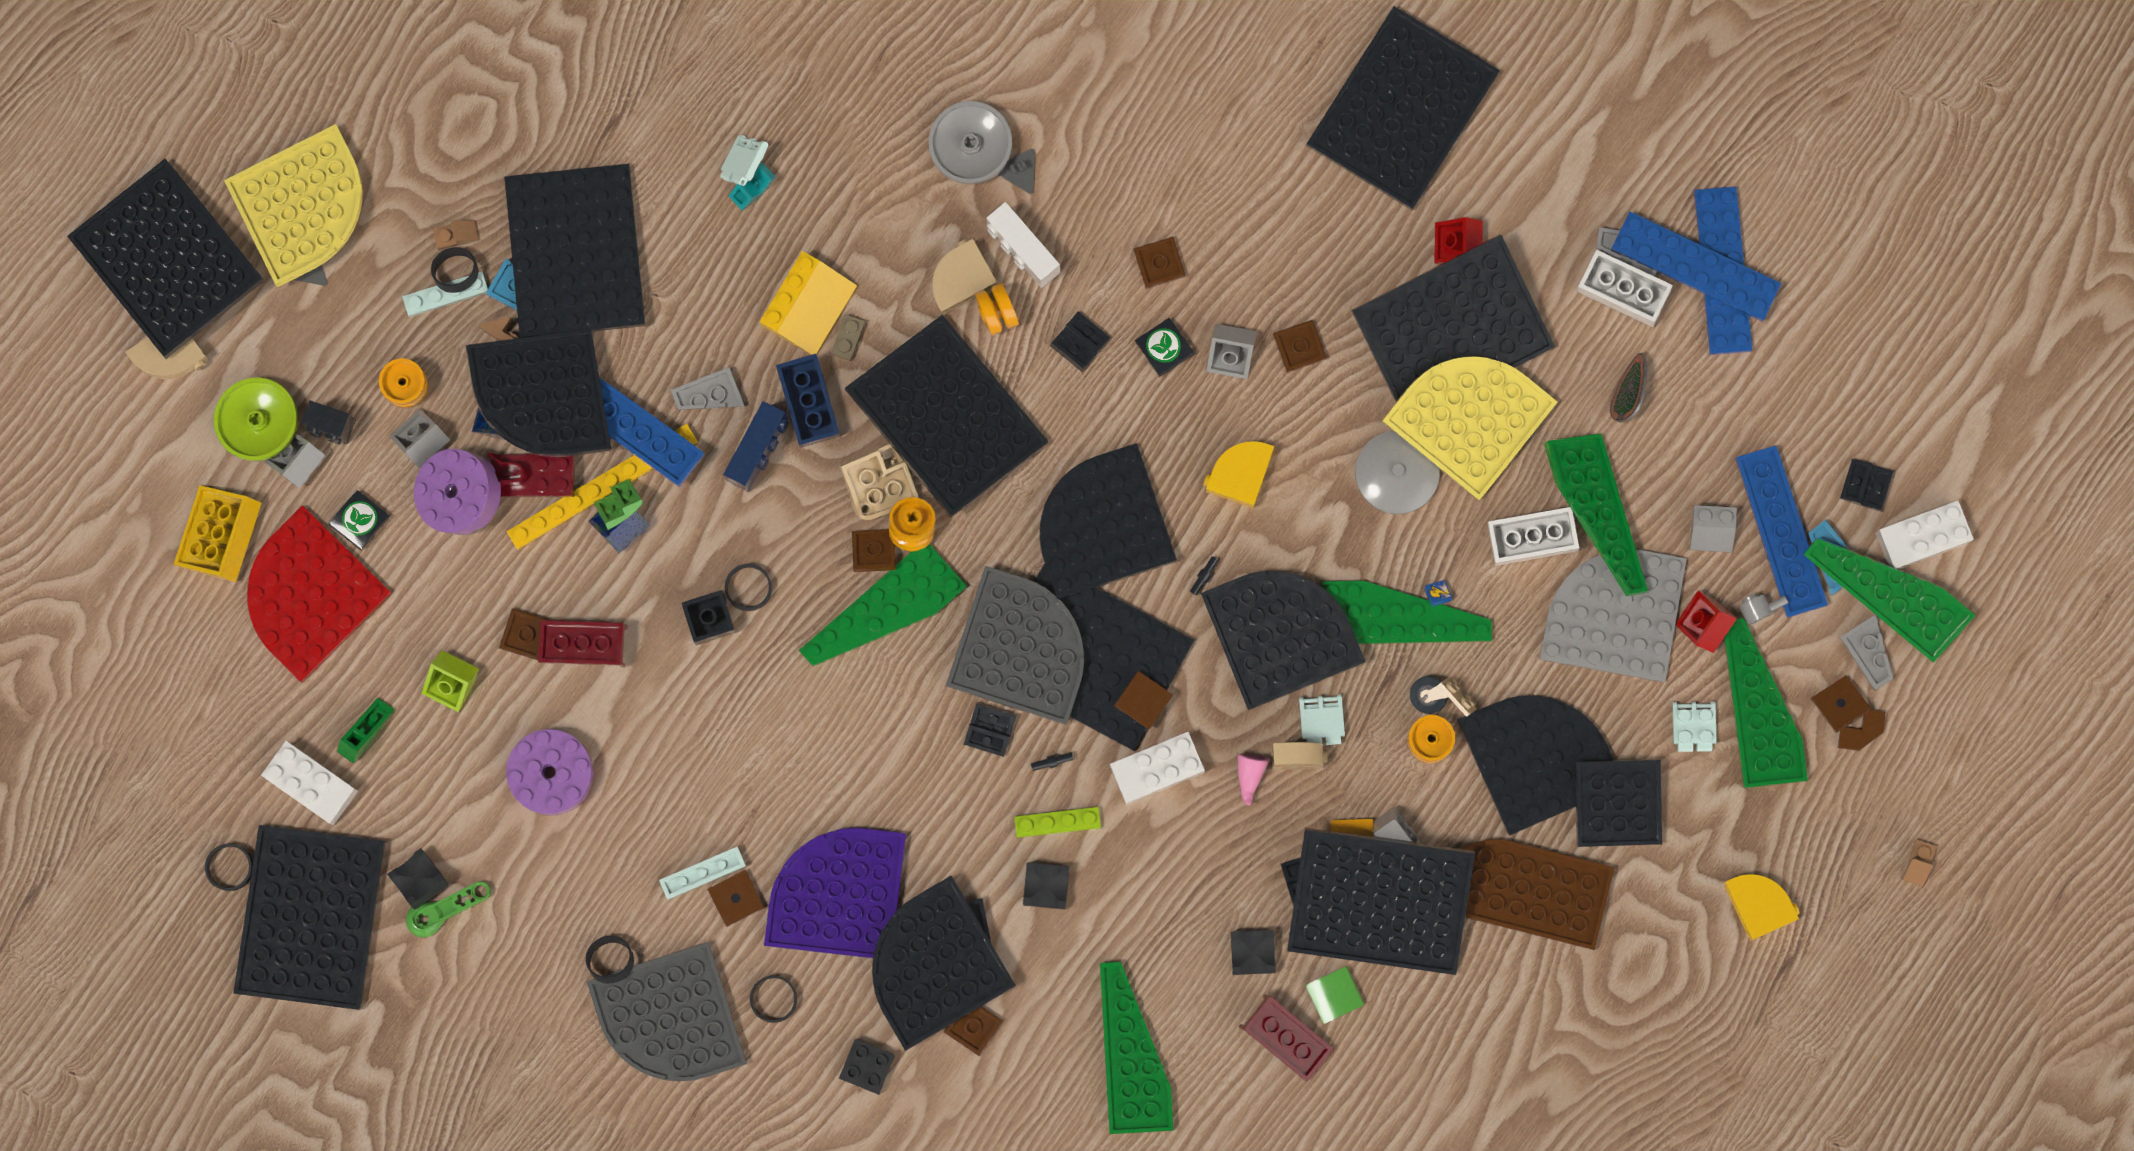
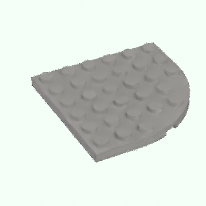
(1604, 630)

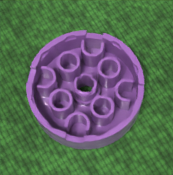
(462, 510)
(534, 756)

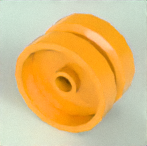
(995, 309)
(409, 394)
(912, 524)
(1418, 739)

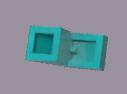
(746, 194)

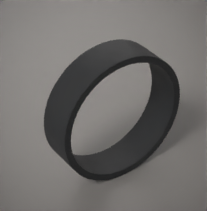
(450, 252)
(739, 568)
(208, 860)
(600, 942)
(752, 993)

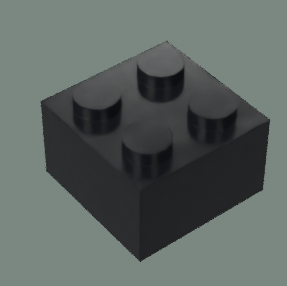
(328, 422)
(708, 617)

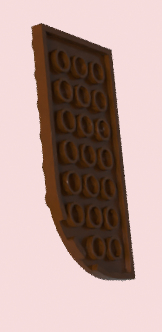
(1538, 892)

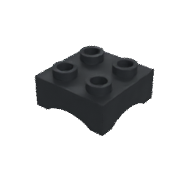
(418, 879)
(1046, 886)
(1253, 952)
(866, 1066)

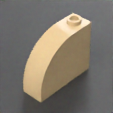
(960, 276)
(182, 362)
(1298, 756)

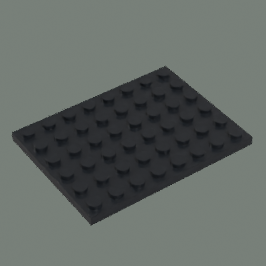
(1402, 108)
(574, 250)
(165, 258)
(1452, 312)
(946, 416)
(1115, 647)
(1380, 901)
(309, 917)

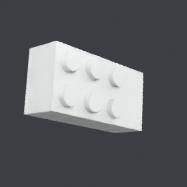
(1022, 244)
(1624, 288)
(1533, 536)
(1924, 536)
(1157, 768)
(309, 783)

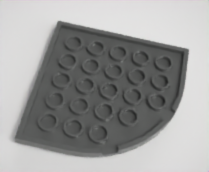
(1019, 648)
(670, 1017)

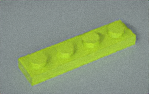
(1057, 822)

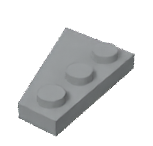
(1605, 241)
(711, 391)
(1868, 652)

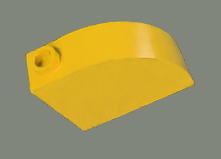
(1240, 472)
(1760, 904)

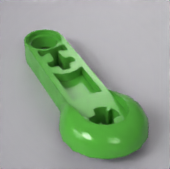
(442, 910)

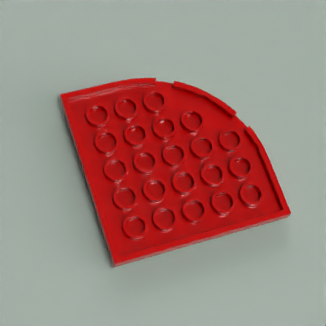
(308, 594)

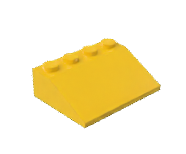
(808, 304)
(217, 533)

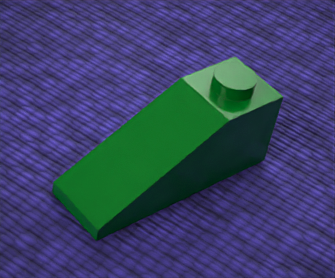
(364, 730)

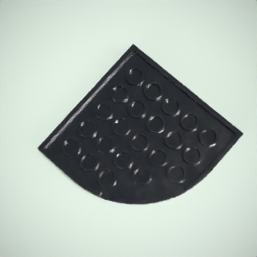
(542, 393)
(1103, 524)
(1280, 634)
(1529, 756)
(934, 965)

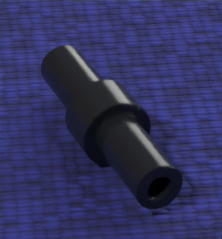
(1204, 575)
(1052, 761)

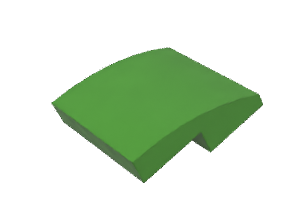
(618, 505)
(1335, 995)

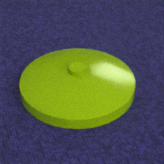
(255, 419)

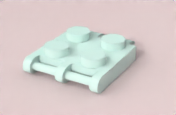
(743, 160)
(1322, 720)
(1694, 726)

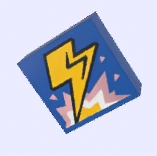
(1438, 593)

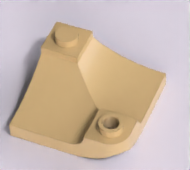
(878, 481)

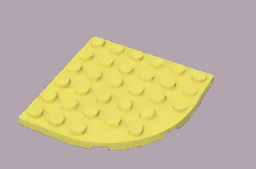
(300, 203)
(1470, 418)

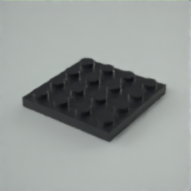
(1618, 803)

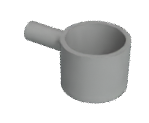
(1757, 608)

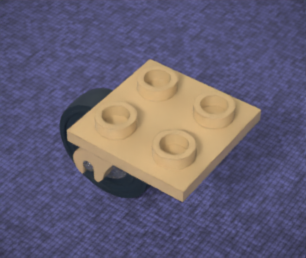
(1431, 694)

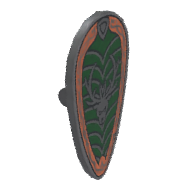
(1630, 390)

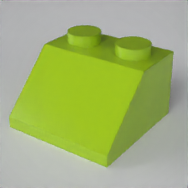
(449, 680)

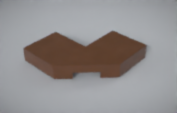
(1857, 739)

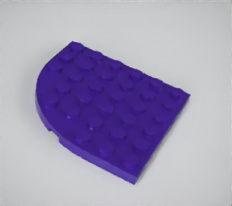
(837, 893)

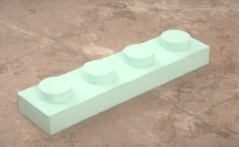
(435, 298)
(702, 873)

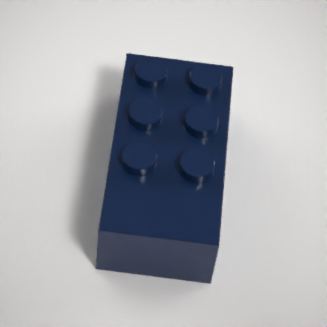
(808, 400)
(756, 446)

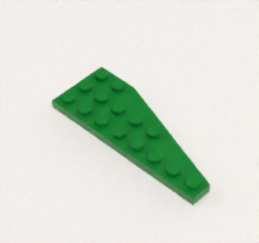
(1589, 487)
(897, 600)
(1908, 604)
(1394, 617)
(1766, 734)
(1135, 1078)

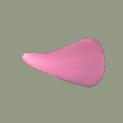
(1250, 773)

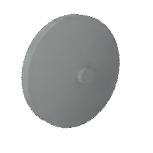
(970, 142)
(1395, 475)

